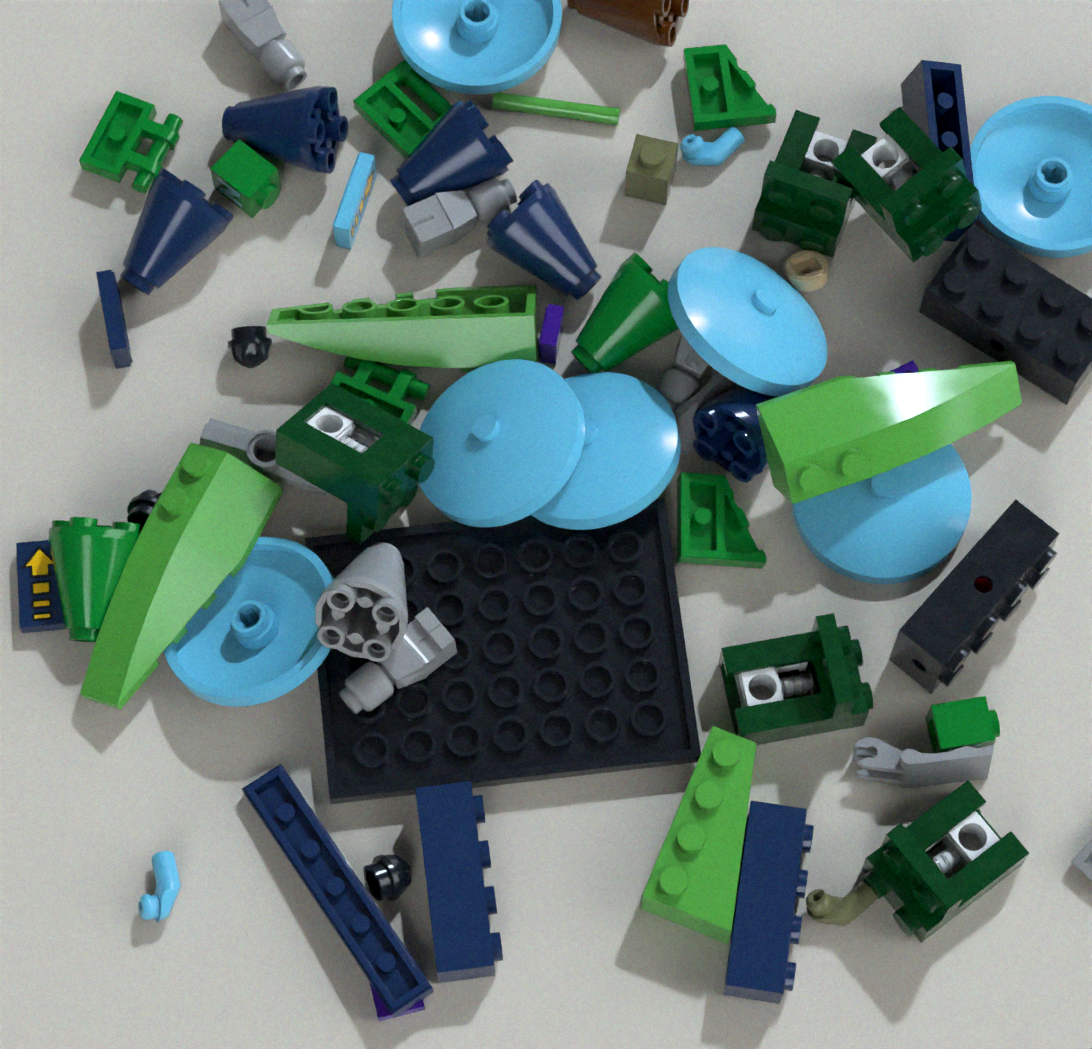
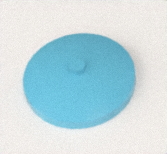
(476, 42)
(1037, 175)
(747, 321)
(502, 442)
(625, 455)
(892, 522)
(258, 630)

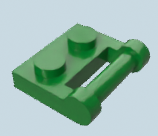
(395, 114)

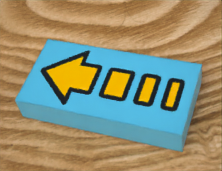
(354, 200)

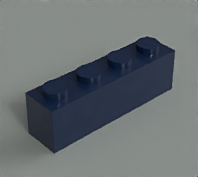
(937, 105)
(456, 882)
(766, 902)

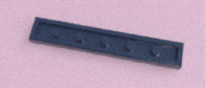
(338, 891)

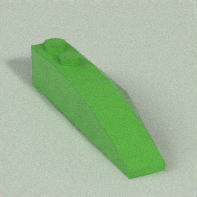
(453, 330)
(876, 423)
(184, 552)

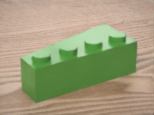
(702, 853)

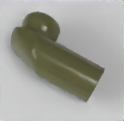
(839, 910)

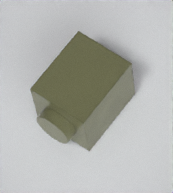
(651, 169)

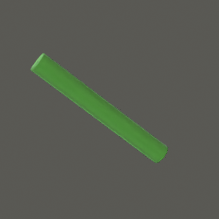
(555, 108)

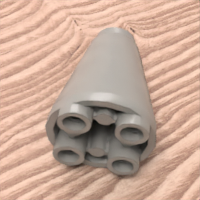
(365, 605)

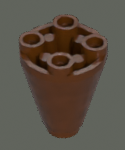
(644, 19)

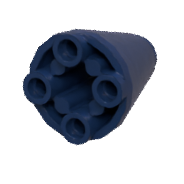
(291, 127)
(452, 156)
(171, 231)
(545, 241)
(731, 432)

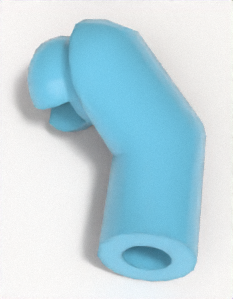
(711, 153)
(166, 890)

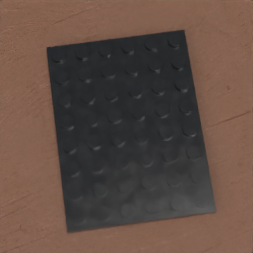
(558, 666)

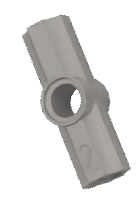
(247, 447)

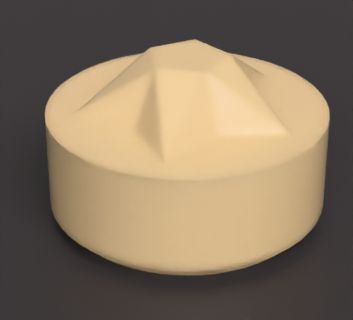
(806, 270)

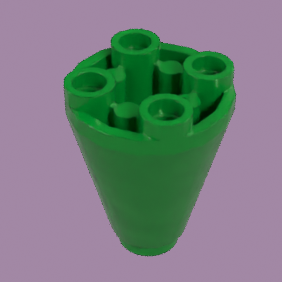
(626, 318)
(87, 569)

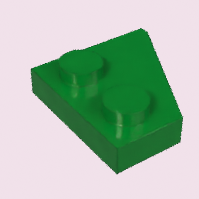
(721, 91)
(712, 525)

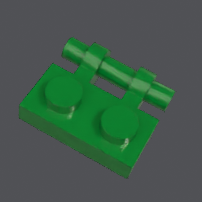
(119, 137)
(402, 384)

